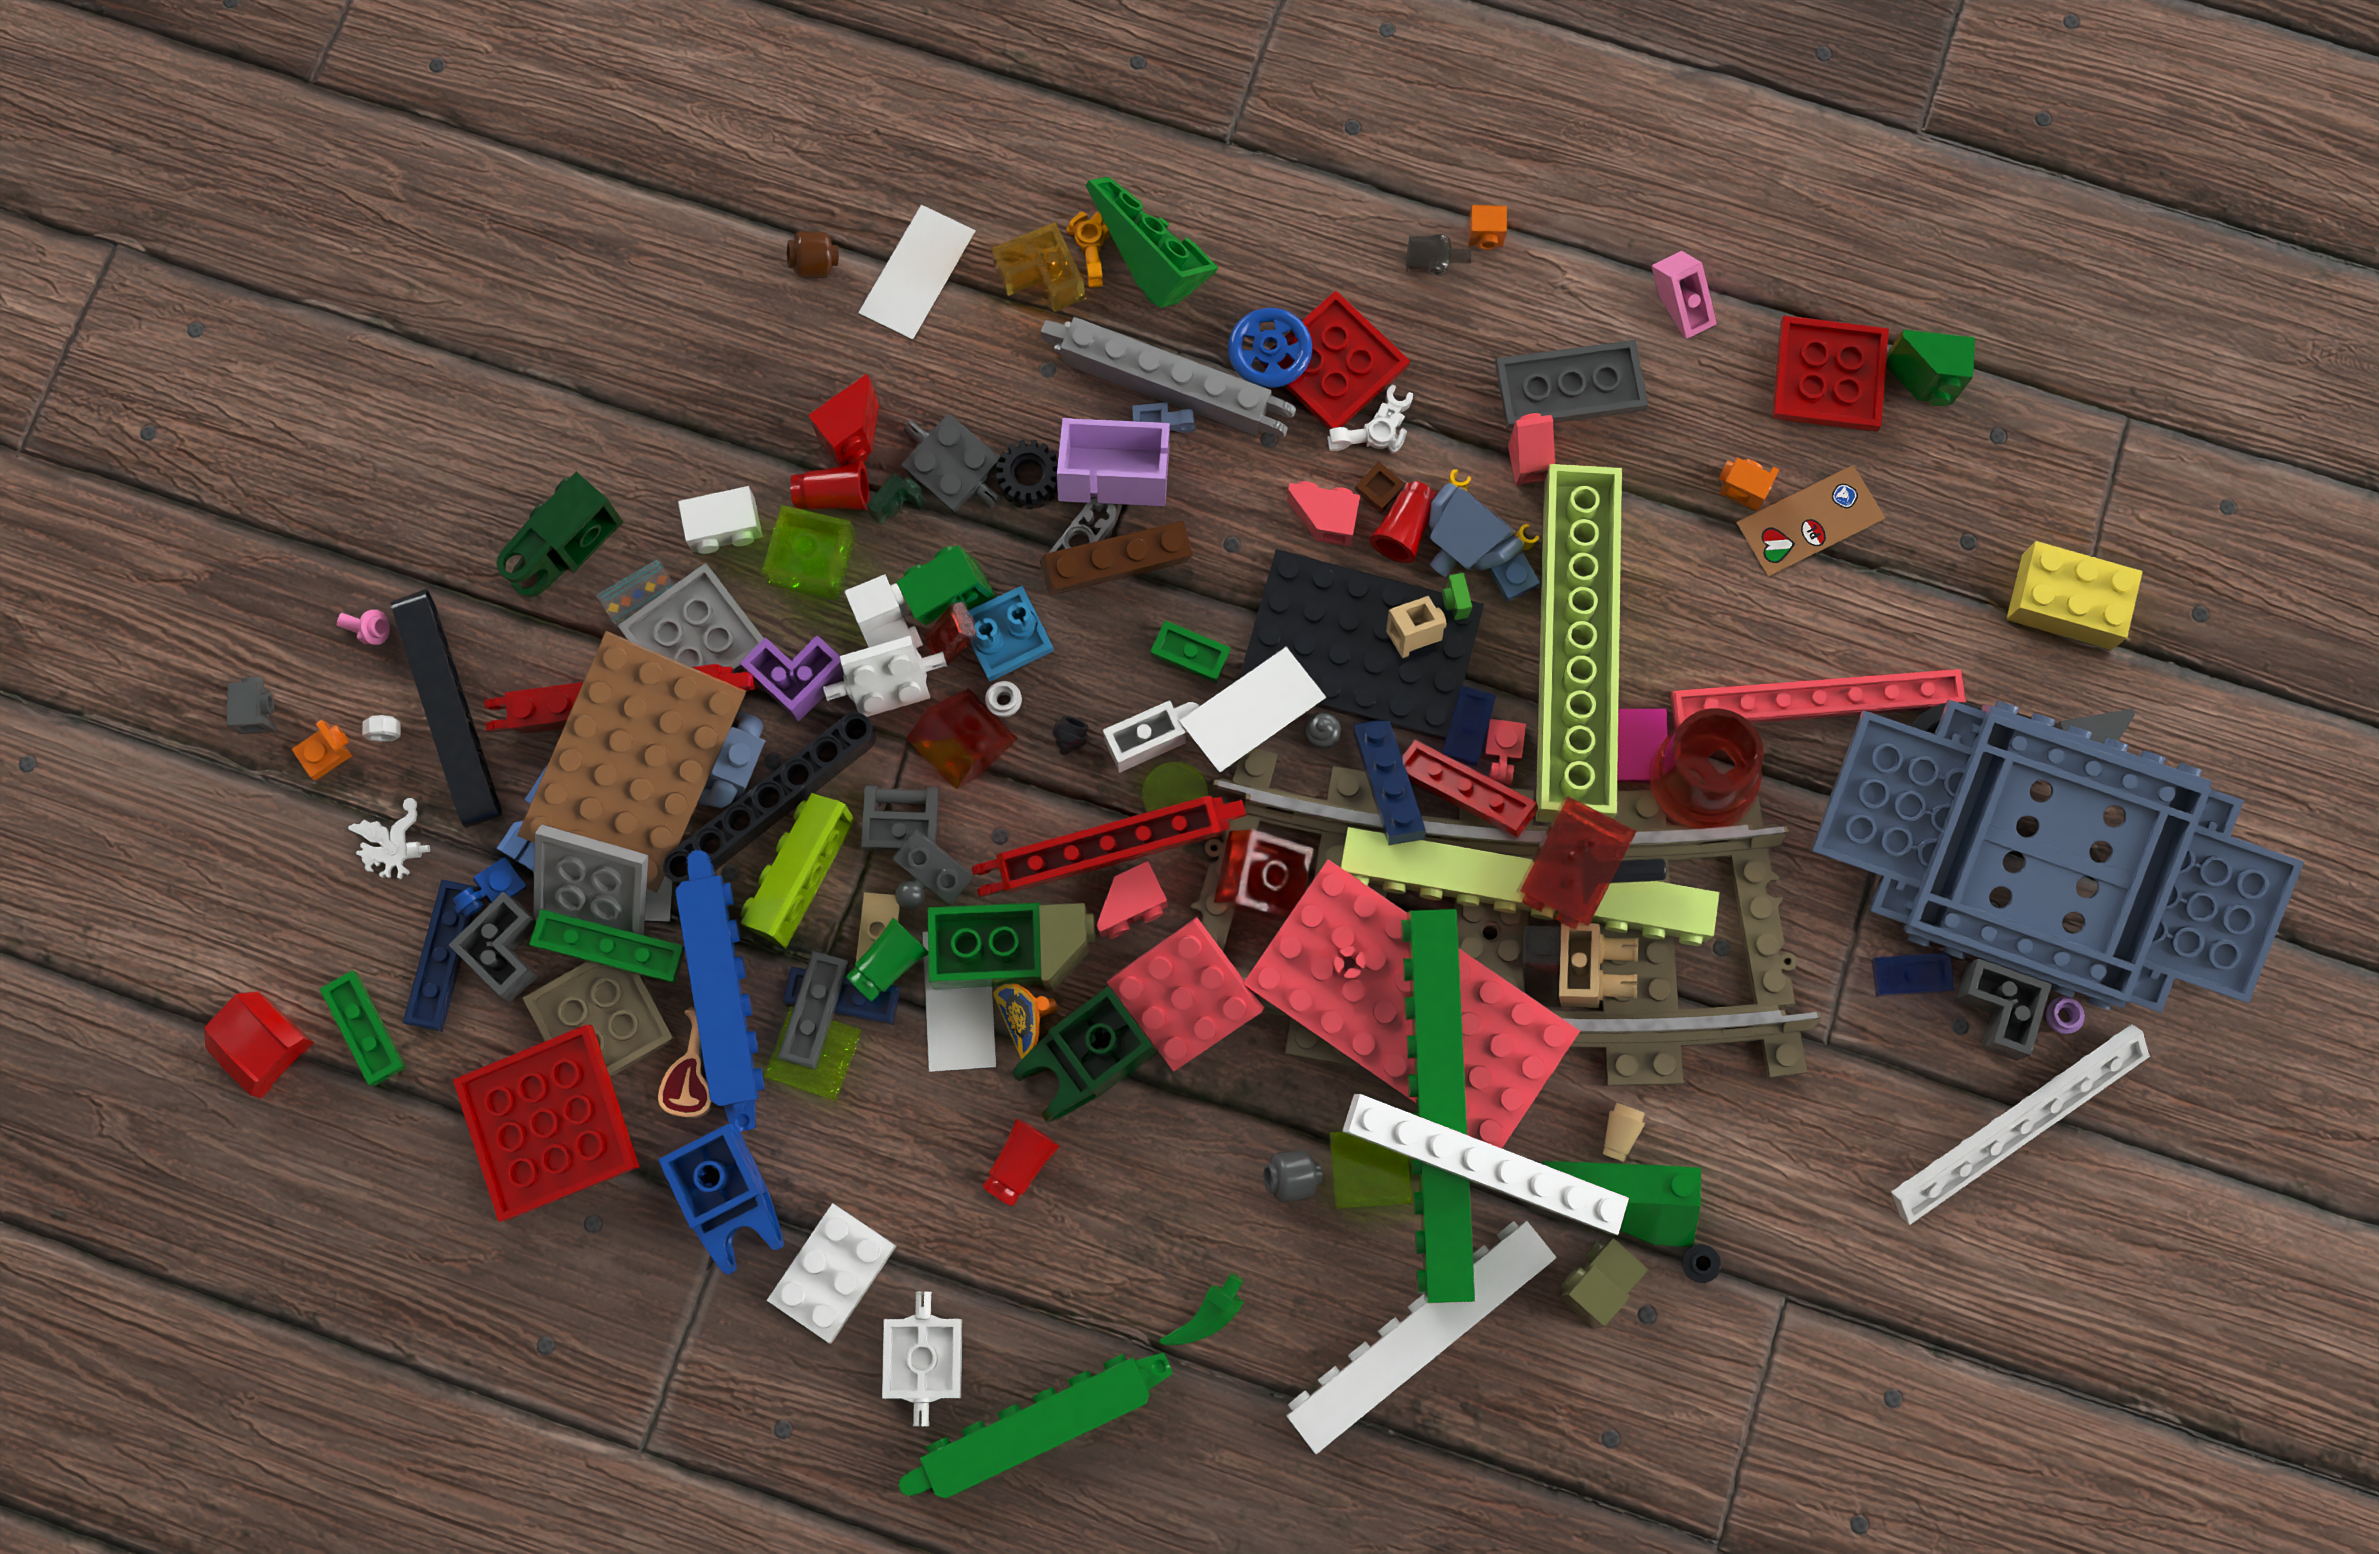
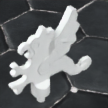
(393, 846)

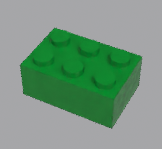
(984, 945)

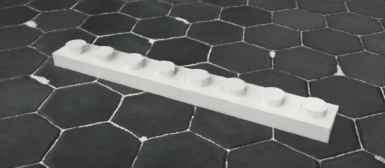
(2020, 1124)
(1485, 1164)

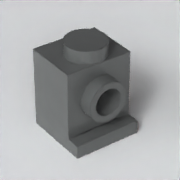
(250, 706)

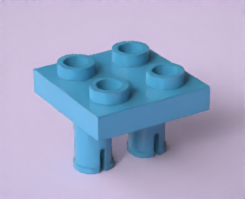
(1008, 634)

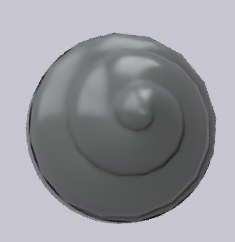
(1322, 730)

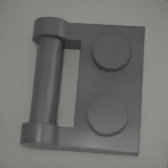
(891, 829)

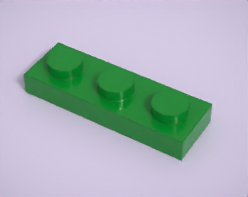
(362, 1028)

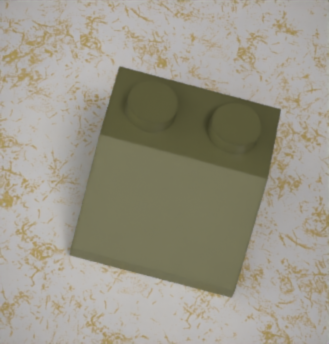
(1063, 940)

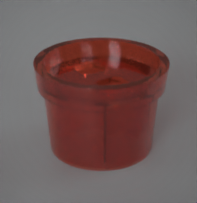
(1723, 796)

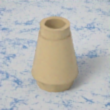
(1622, 1131)

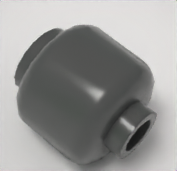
(1292, 1176)

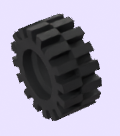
(1027, 454)

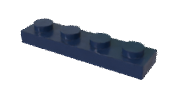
(1389, 782)

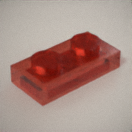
(951, 632)

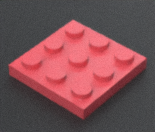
(1185, 994)

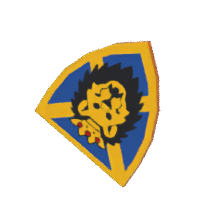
(1023, 1014)

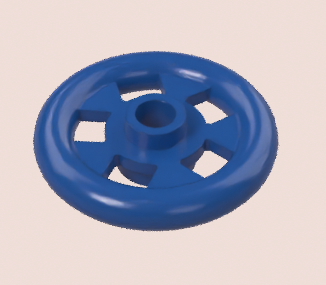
(1274, 375)

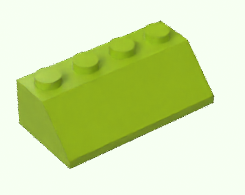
(798, 869)

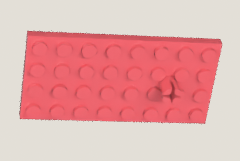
(1342, 979)

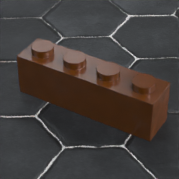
(1115, 558)

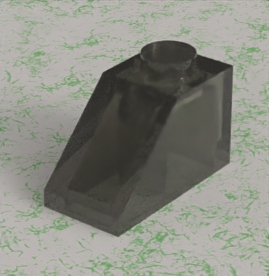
(1542, 964)

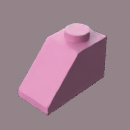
(1685, 293)

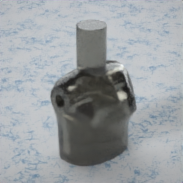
(1434, 254)

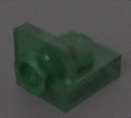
(889, 498)

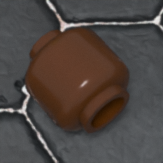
(811, 254)

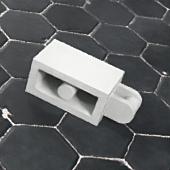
(1147, 734)

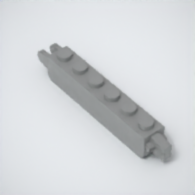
(1167, 376)

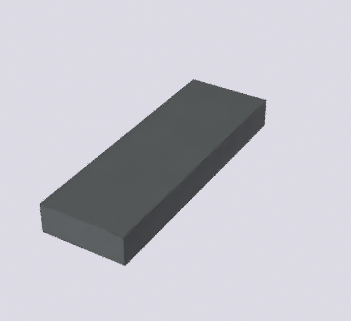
(814, 1010)

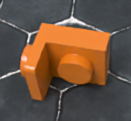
(323, 750)

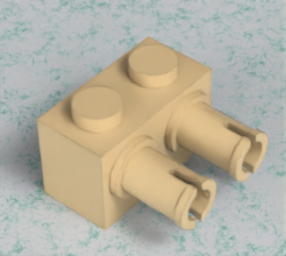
(1580, 960)

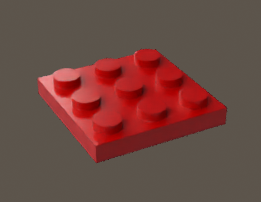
(1347, 362)
(1830, 373)

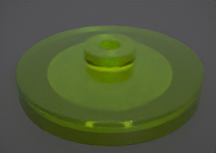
(1171, 785)

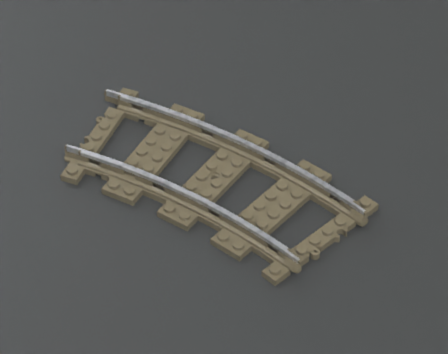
(1637, 1034)

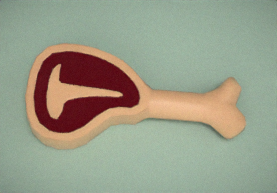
(684, 1087)

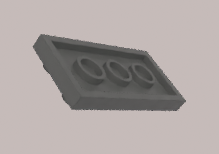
(1572, 383)

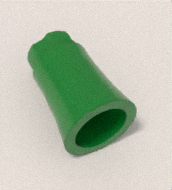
(886, 960)

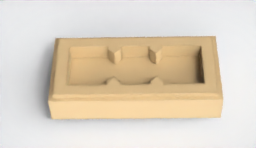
(875, 916)

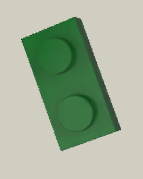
(1190, 651)

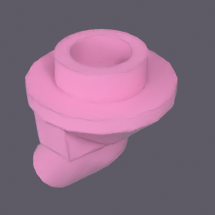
(367, 627)

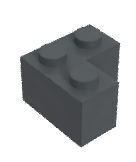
(490, 946)
(2013, 1004)

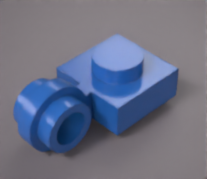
(492, 883)

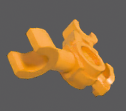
(1090, 237)

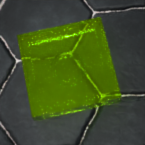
(832, 1064)
(1367, 1174)

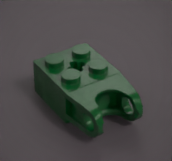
(559, 535)
(1074, 1057)

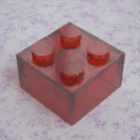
(1263, 874)

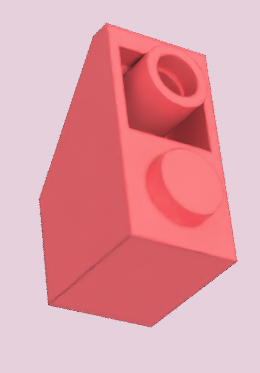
(1531, 448)
(1325, 512)
(1131, 898)

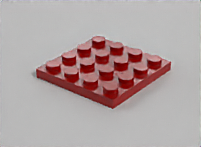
(545, 1123)

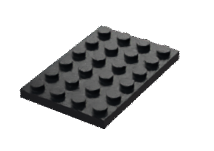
(1337, 632)

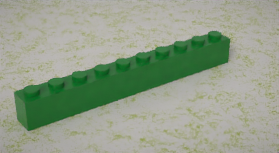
(1440, 1098)

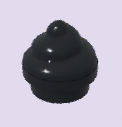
(1070, 734)

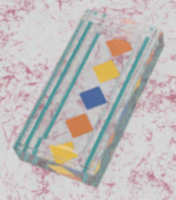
(635, 592)

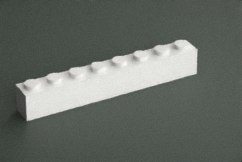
(1416, 1339)

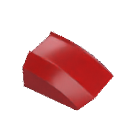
(254, 1041)

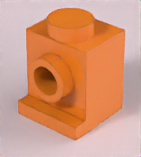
(1746, 482)

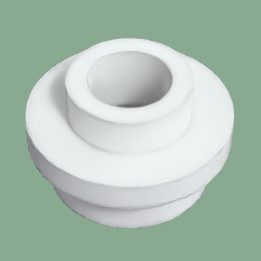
(1003, 688)

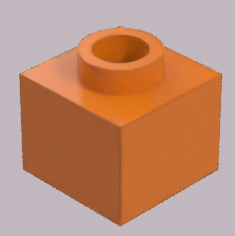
(1487, 226)

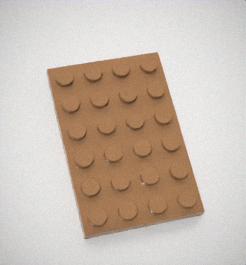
(634, 752)

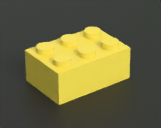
(2074, 595)

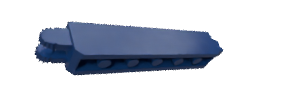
(718, 991)

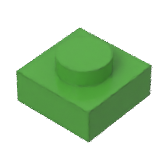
(1457, 596)

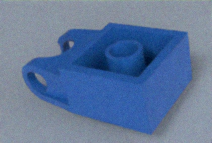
(725, 1206)

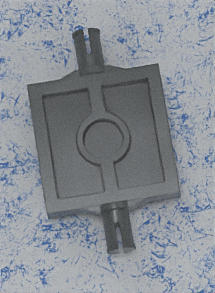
(951, 463)

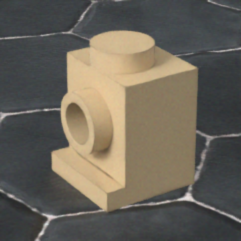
(1415, 625)

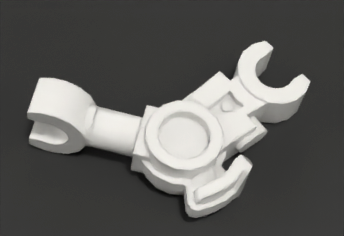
(1379, 432)

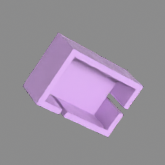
(1113, 462)

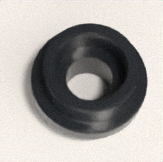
(1690, 1268)

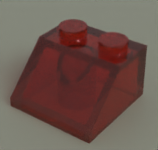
(960, 737)

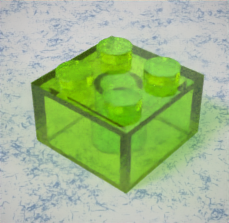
(809, 552)

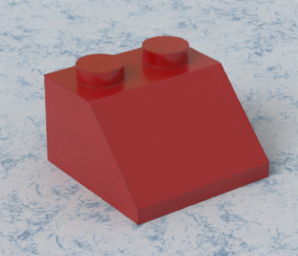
(848, 422)

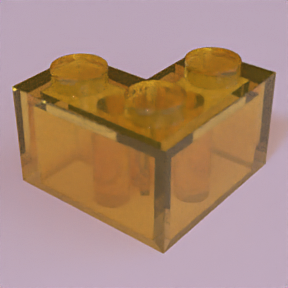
(1041, 259)

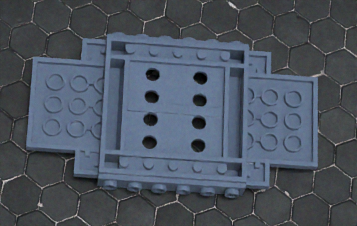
(1946, 811)

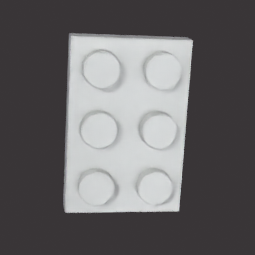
(831, 1273)

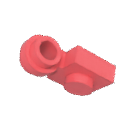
(1504, 743)

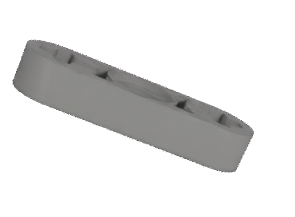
(1086, 516)

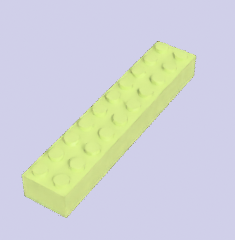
(1579, 639)

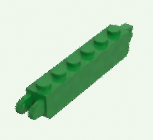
(1037, 1428)

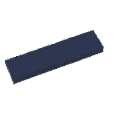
(438, 962)

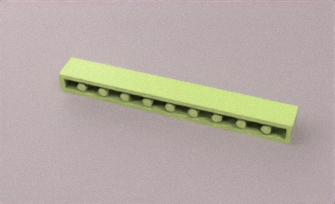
(1494, 878)

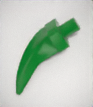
(1214, 1313)

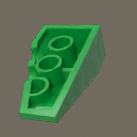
(1154, 256)
(1661, 1199)

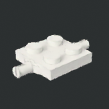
(885, 676)
(922, 1358)

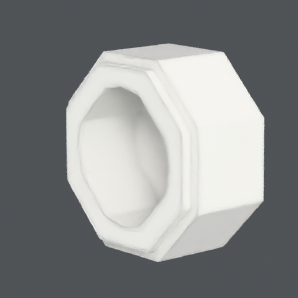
(381, 728)

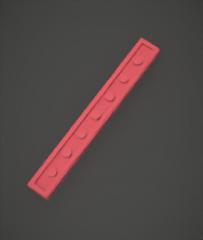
(1825, 697)

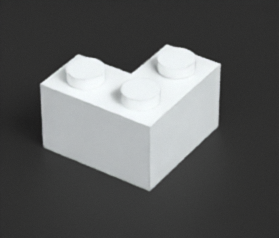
(880, 612)

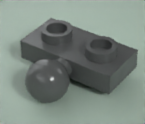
(931, 869)

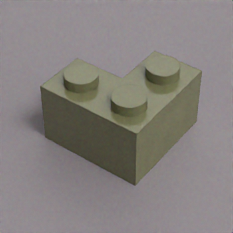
(1603, 1283)

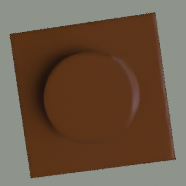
(1380, 487)

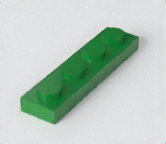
(607, 946)

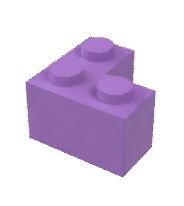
(794, 683)

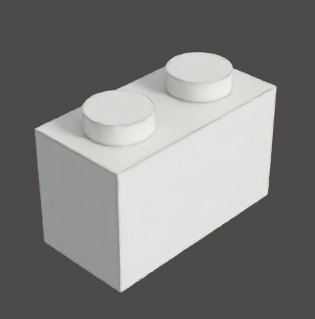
(720, 520)

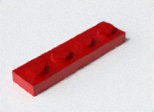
(1468, 789)

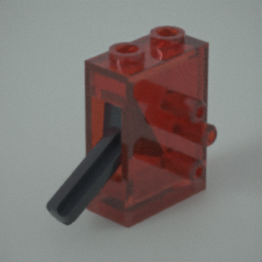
(1579, 862)

